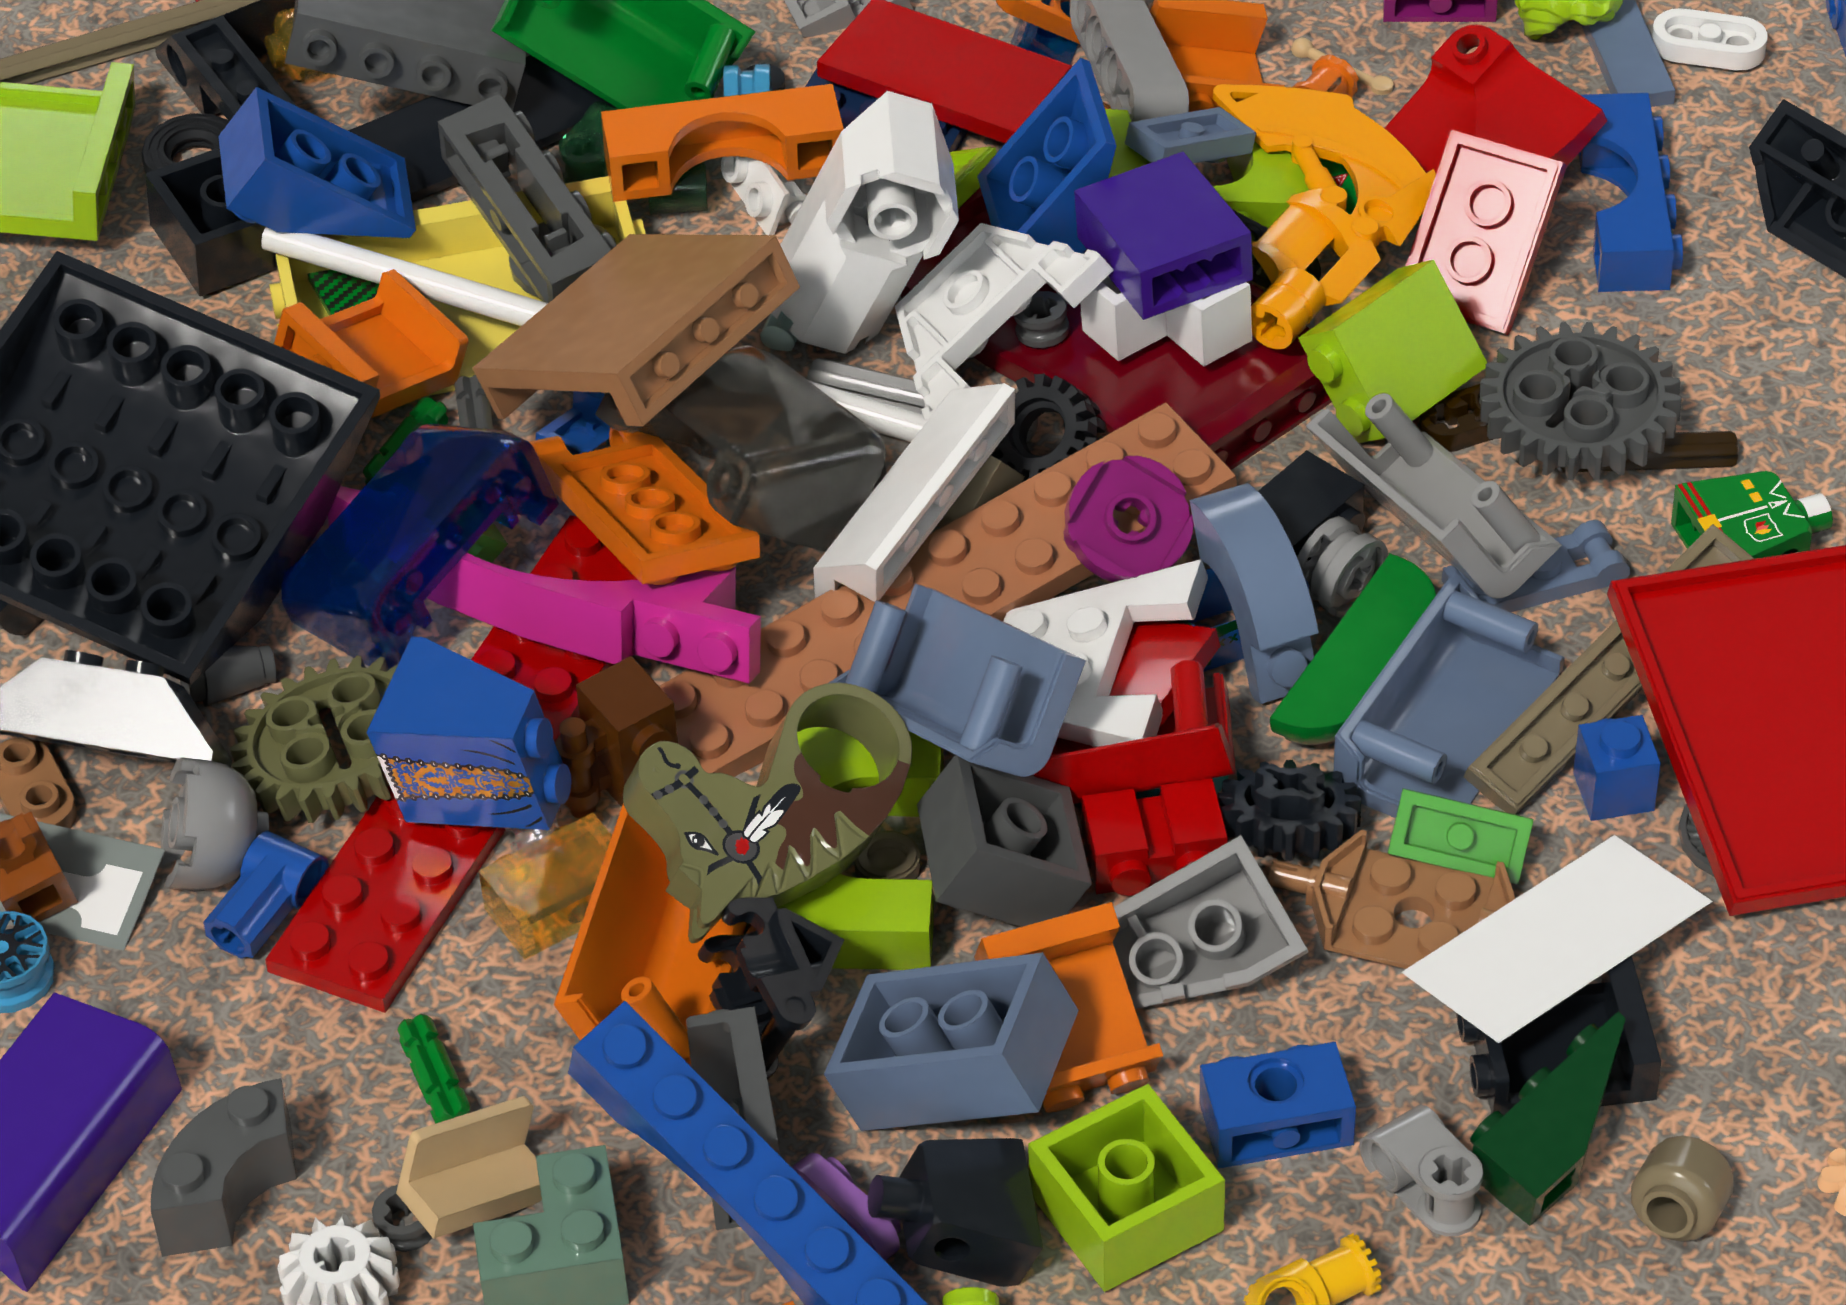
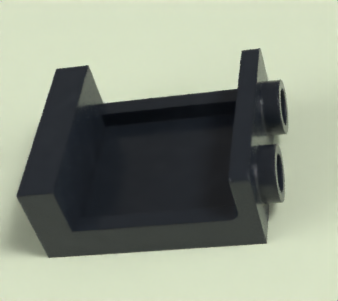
(1506, 1066)

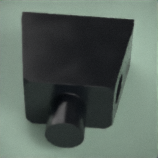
(965, 1208)

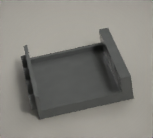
(410, 46)

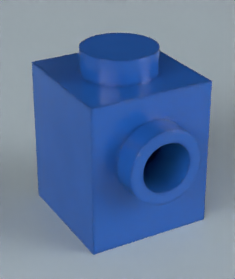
(1616, 767)

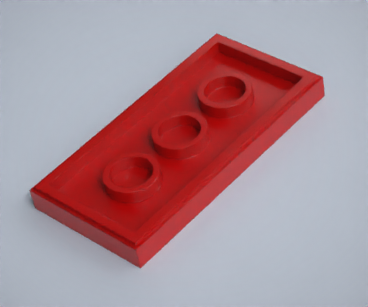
(962, 73)

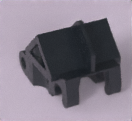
(774, 969)

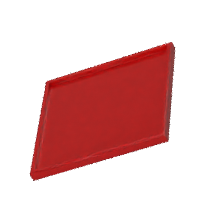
(1752, 714)

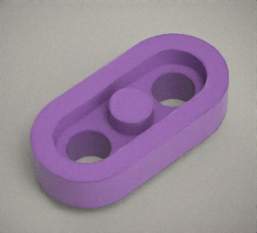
(837, 1188)

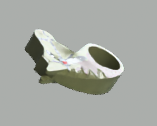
(776, 836)

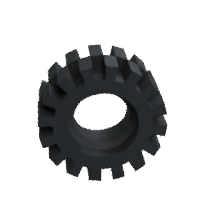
(1043, 397)

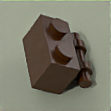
(618, 720)

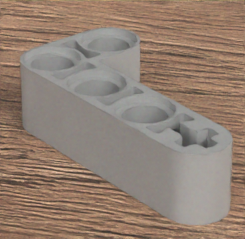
(1129, 57)

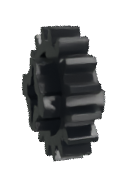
(1290, 809)

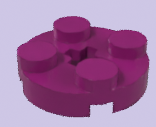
(1116, 485)

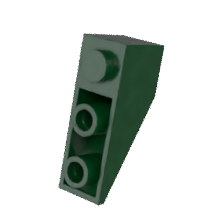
(1542, 1142)

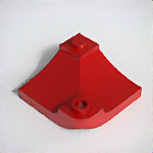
(1495, 99)

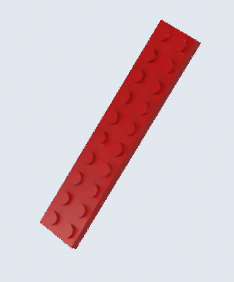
(403, 878)

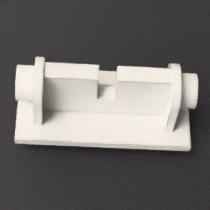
(763, 191)

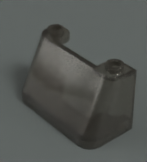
(781, 447)

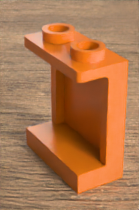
(386, 342)

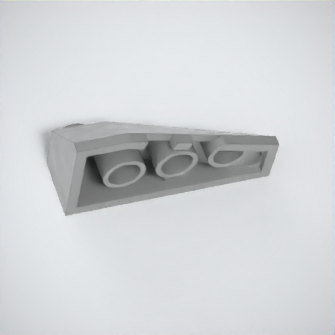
(1204, 930)

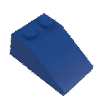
(1047, 158)
(310, 174)

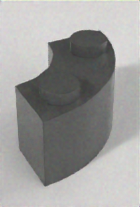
(220, 1167)

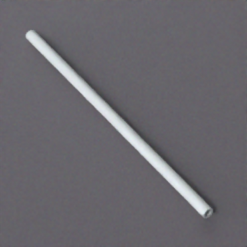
(518, 309)

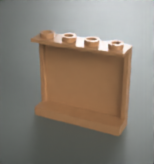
(642, 322)

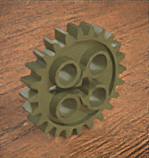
(288, 750)

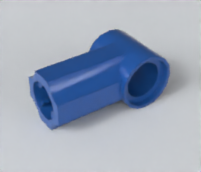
(271, 883)

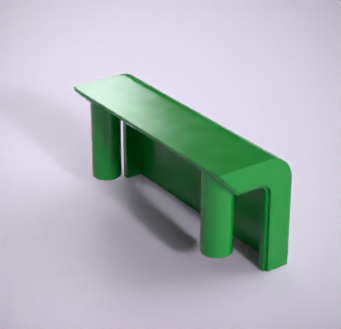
(629, 48)

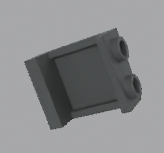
(730, 1059)

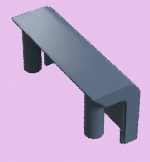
(967, 680)
(1443, 700)

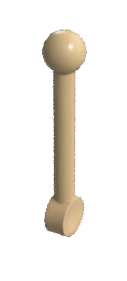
(1379, 85)

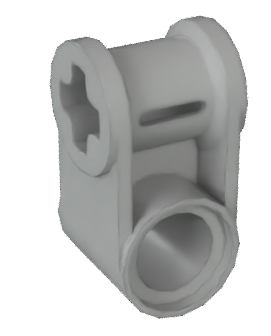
(1427, 1170)

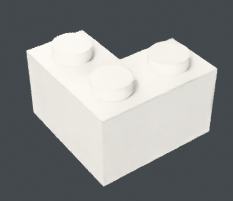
(1202, 328)

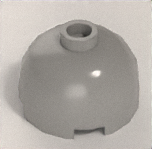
(213, 820)

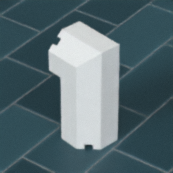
(869, 222)

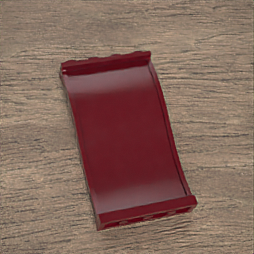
(1230, 404)

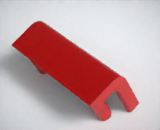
(1187, 747)

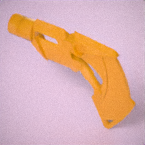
(1388, 192)

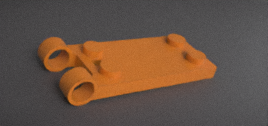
(646, 507)

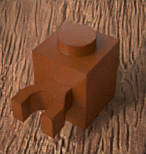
(30, 872)

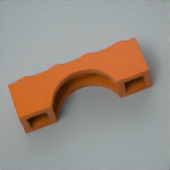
(658, 143)

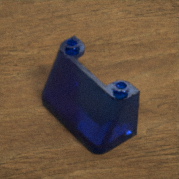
(407, 531)

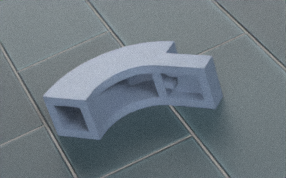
(1263, 583)

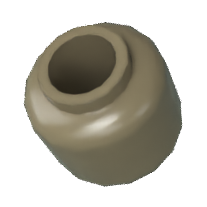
(1682, 1188)

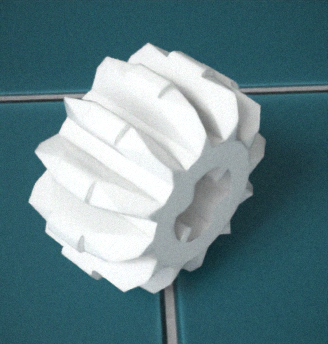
(339, 1266)

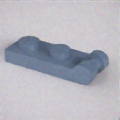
(1559, 574)

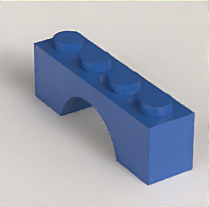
(1634, 237)

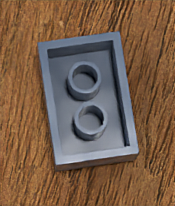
(952, 1042)

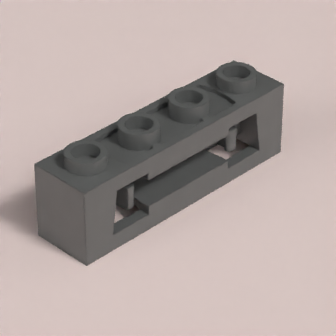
(477, 151)

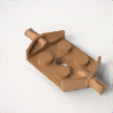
(1364, 889)

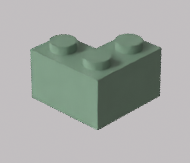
(565, 1252)

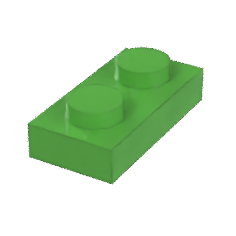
(1459, 835)

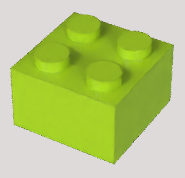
(1126, 1187)

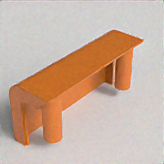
(638, 946)

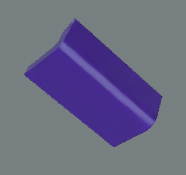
(72, 1112)

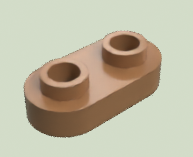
(34, 782)

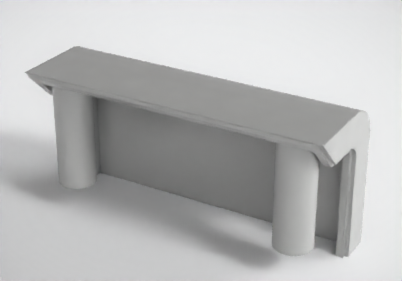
(1440, 499)

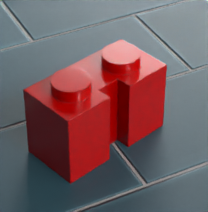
(1149, 838)

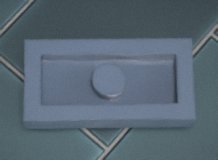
(1201, 134)

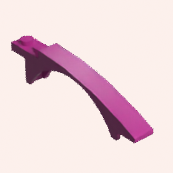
(675, 623)

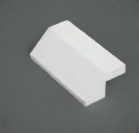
(917, 491)

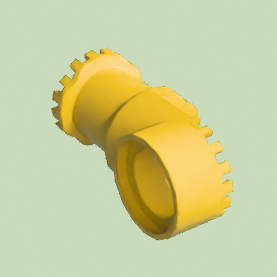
(1324, 1279)

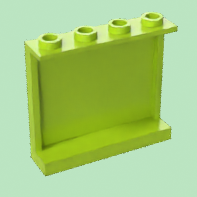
(62, 154)

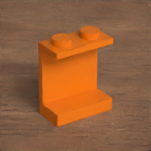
(1212, 44)
(1106, 1035)

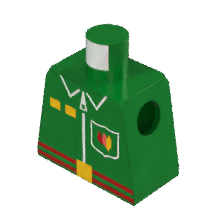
(1751, 511)

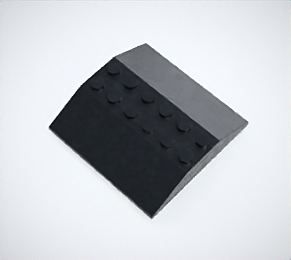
(159, 466)

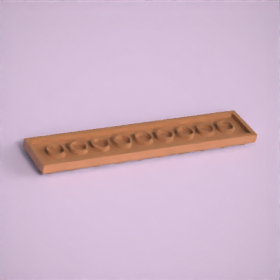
(989, 559)

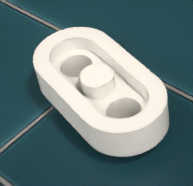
(1709, 39)

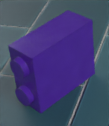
(1164, 235)

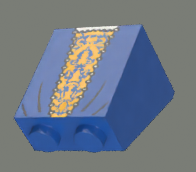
(466, 744)

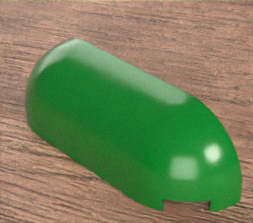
(1354, 653)

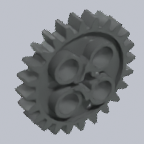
(1580, 400)

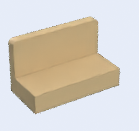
(470, 1168)

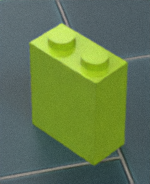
(1395, 341)

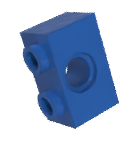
(1277, 1104)

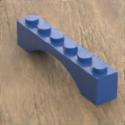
(686, 1120)

